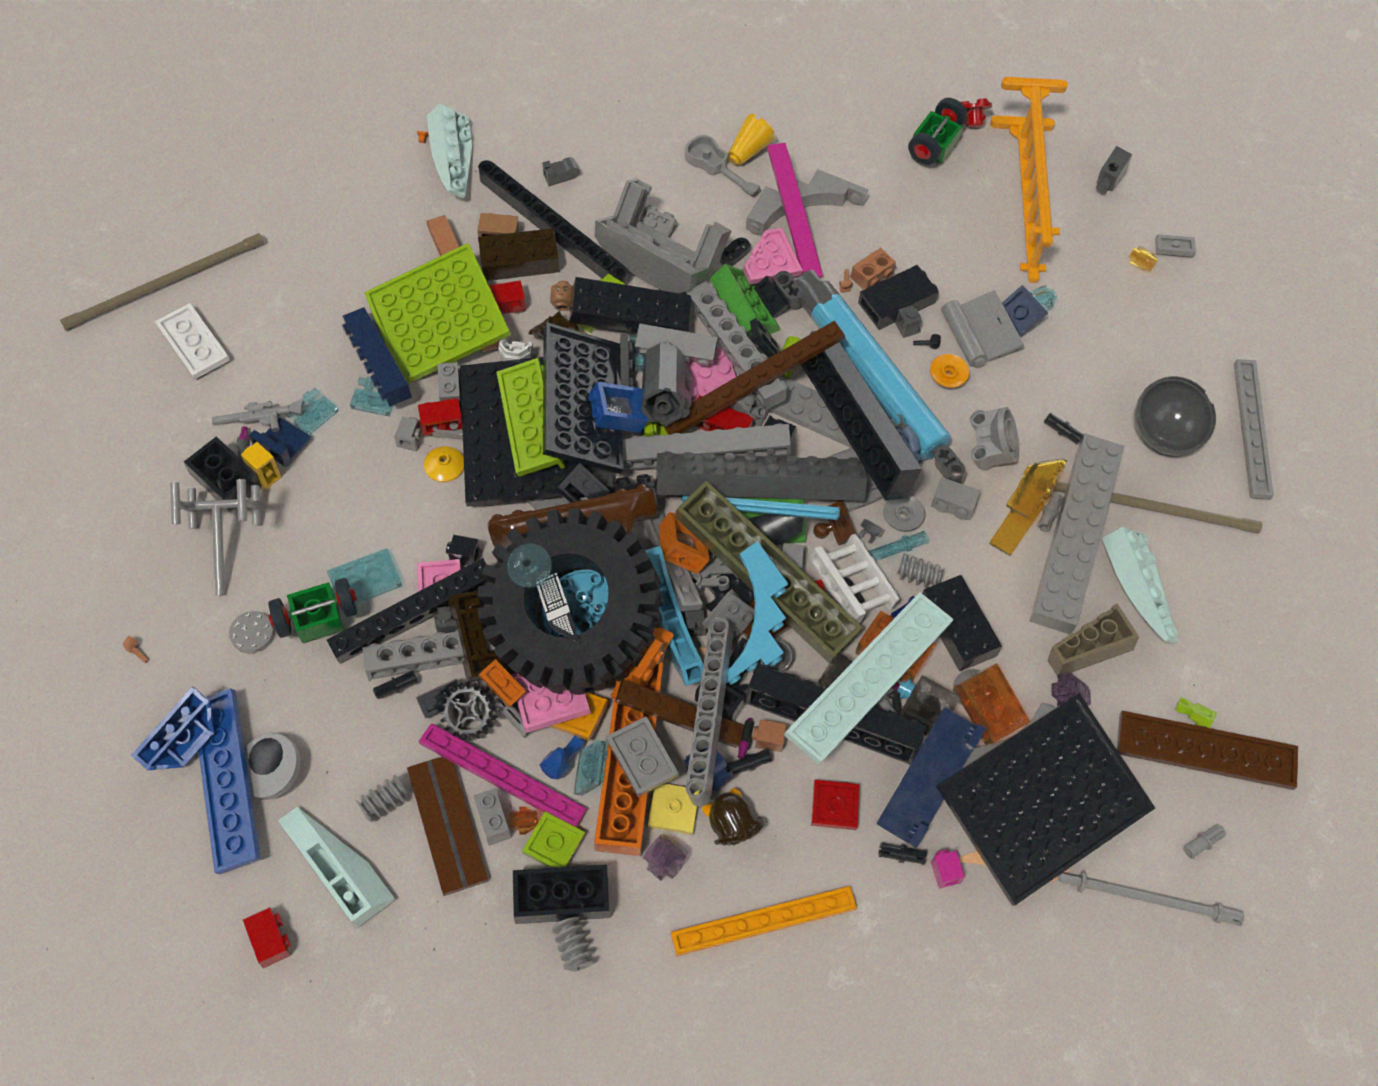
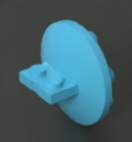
(586, 598)

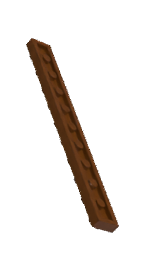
(758, 376)

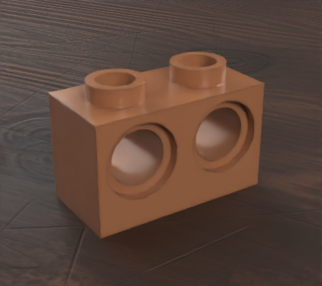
(873, 269)

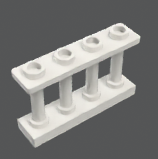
(841, 591)

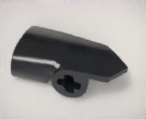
(778, 527)

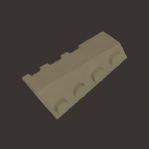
(1094, 643)

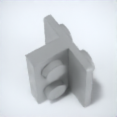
(736, 612)

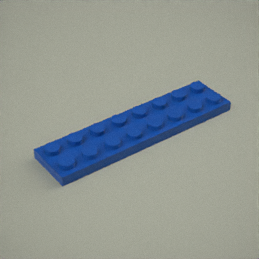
(228, 788)

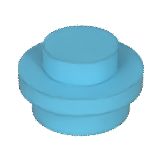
(906, 689)

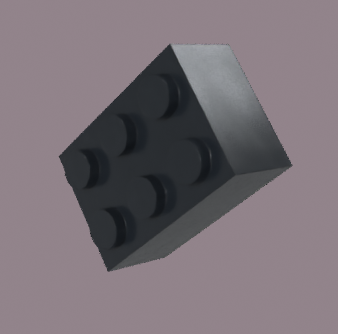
(219, 469)

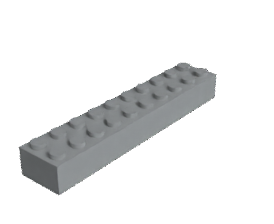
(1077, 534)

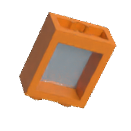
(681, 546)

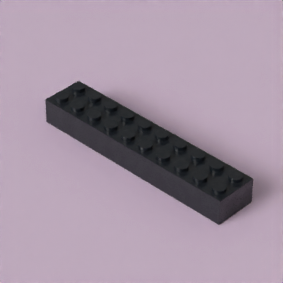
(863, 422)

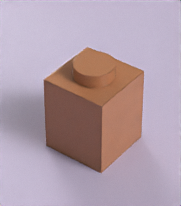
(769, 735)

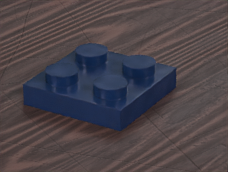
(1023, 310)

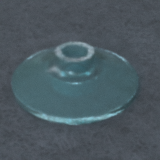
(536, 572)

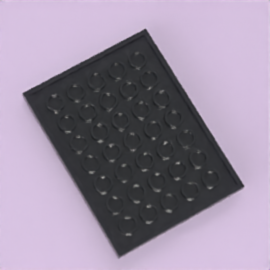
(487, 448)
(1045, 798)

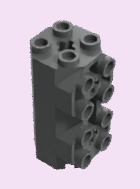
(665, 384)

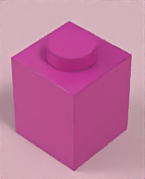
(947, 868)

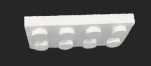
(192, 341)

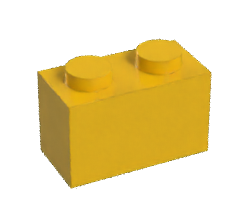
(262, 463)

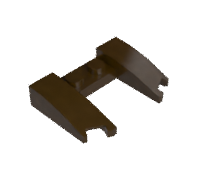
(476, 657)

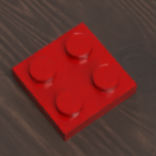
(835, 805)

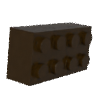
(519, 254)

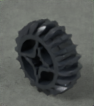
(461, 706)

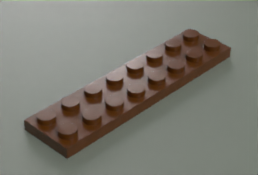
(1208, 750)

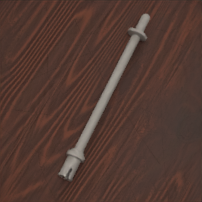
(1217, 913)

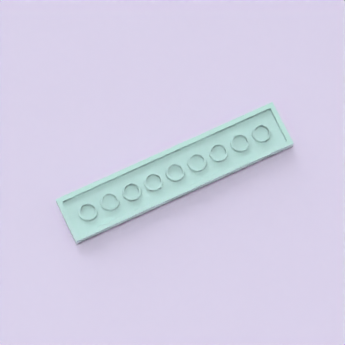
(868, 678)

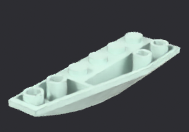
(450, 147)
(1141, 579)
(339, 868)

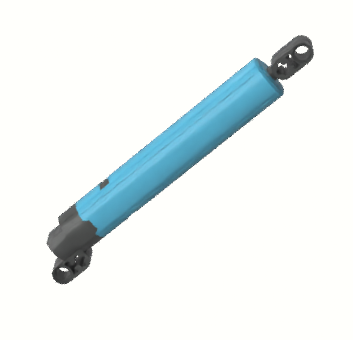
(875, 367)

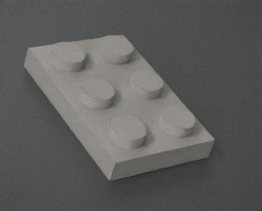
(642, 756)

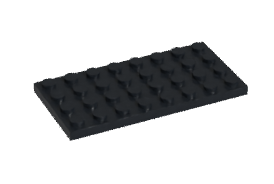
(570, 370)

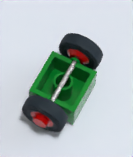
(938, 132)
(314, 611)

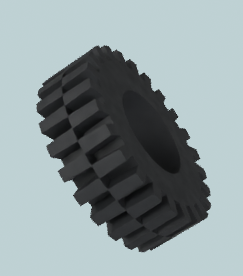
(604, 648)

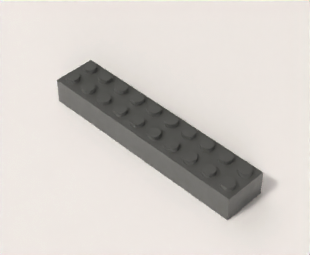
(762, 476)

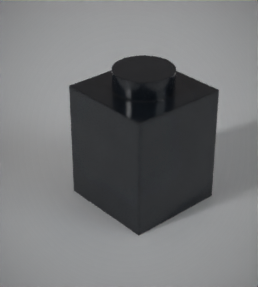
(464, 549)

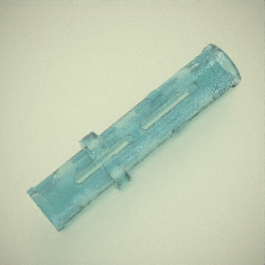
(906, 543)

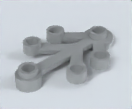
(712, 567)

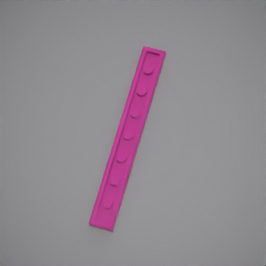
(793, 208)
(502, 775)

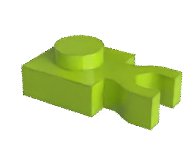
(1198, 713)

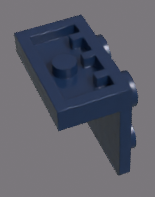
(282, 444)

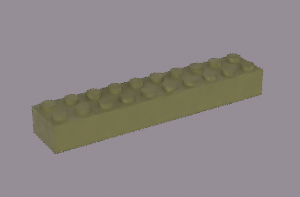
(803, 604)

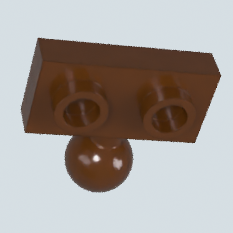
(841, 528)

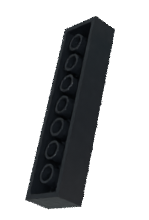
(877, 731)

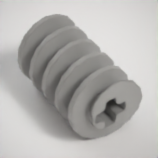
(918, 571)
(381, 799)
(571, 945)

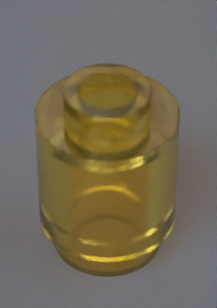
(1143, 258)

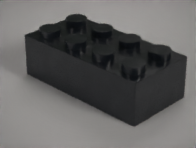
(969, 636)
(560, 894)

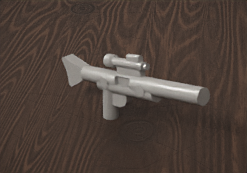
(257, 412)

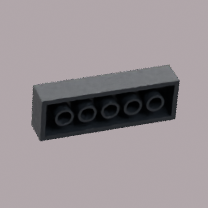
(626, 306)

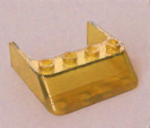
(1027, 503)

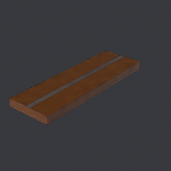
(447, 825)

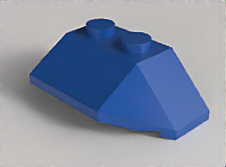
(178, 734)

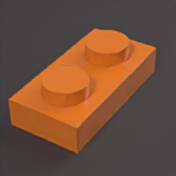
(502, 683)

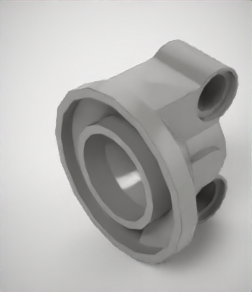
(995, 438)

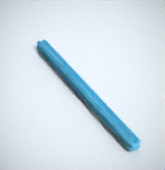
(782, 508)

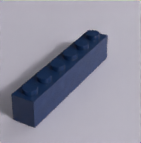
(376, 357)

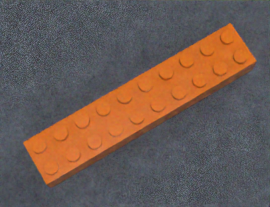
(620, 810)

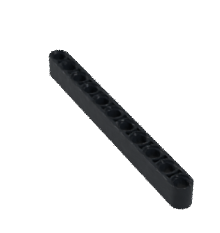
(545, 217)

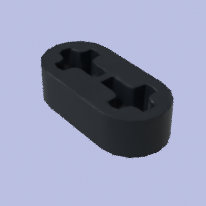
(737, 254)

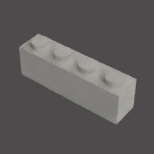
(692, 345)

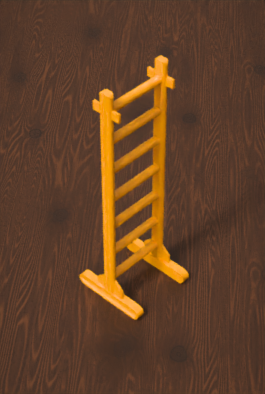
(1030, 132)

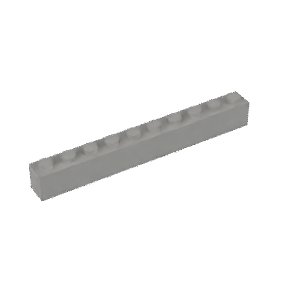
(756, 440)

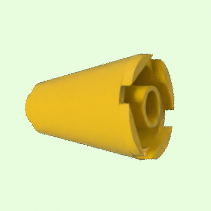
(750, 140)

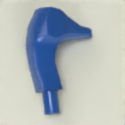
(557, 762)

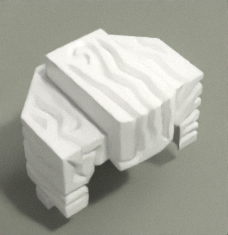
(515, 351)

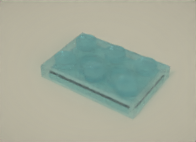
(368, 575)

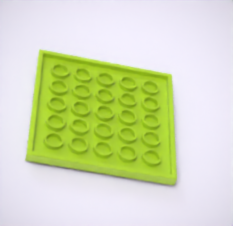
(437, 313)

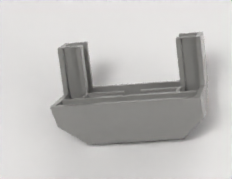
(653, 254)

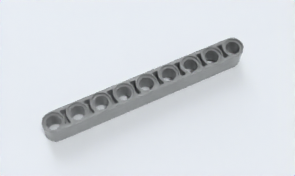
(712, 718)

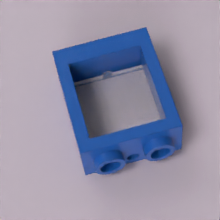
(617, 407)

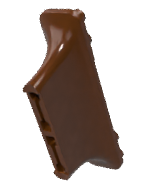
(623, 506)

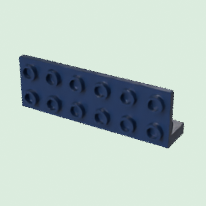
(938, 759)

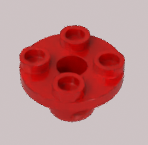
(975, 113)

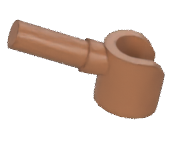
(844, 285)
(130, 646)

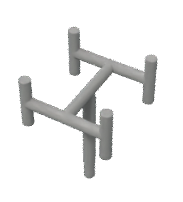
(192, 506)

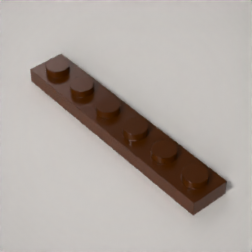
(672, 711)

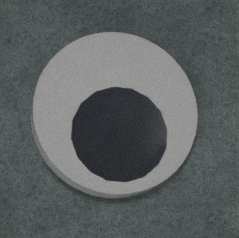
(271, 765)

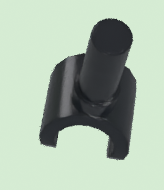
(933, 343)

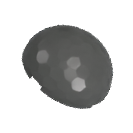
(1175, 416)

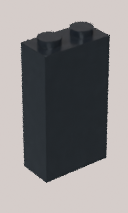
(895, 293)

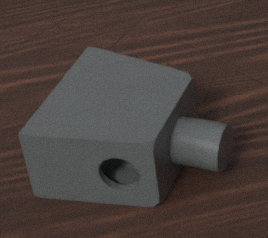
(1111, 175)

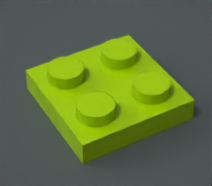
(553, 842)

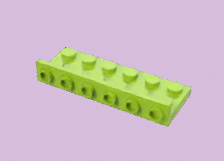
(523, 409)

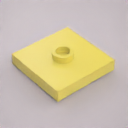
(672, 809)

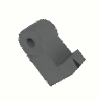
(560, 171)
(694, 620)

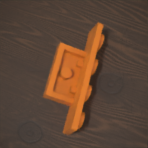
(651, 657)

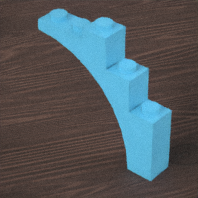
(767, 616)
(681, 648)

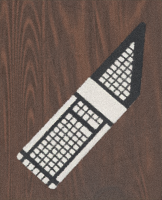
(557, 607)

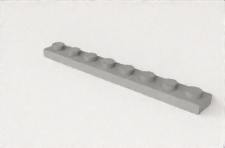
(1253, 429)

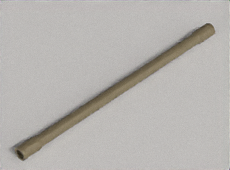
(77, 318)
(1241, 523)

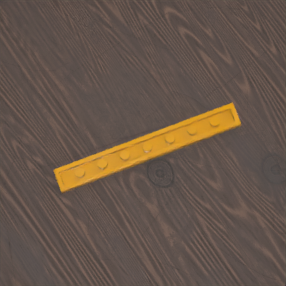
(763, 921)

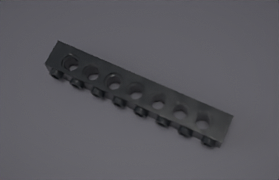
(406, 612)

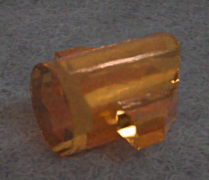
(524, 820)

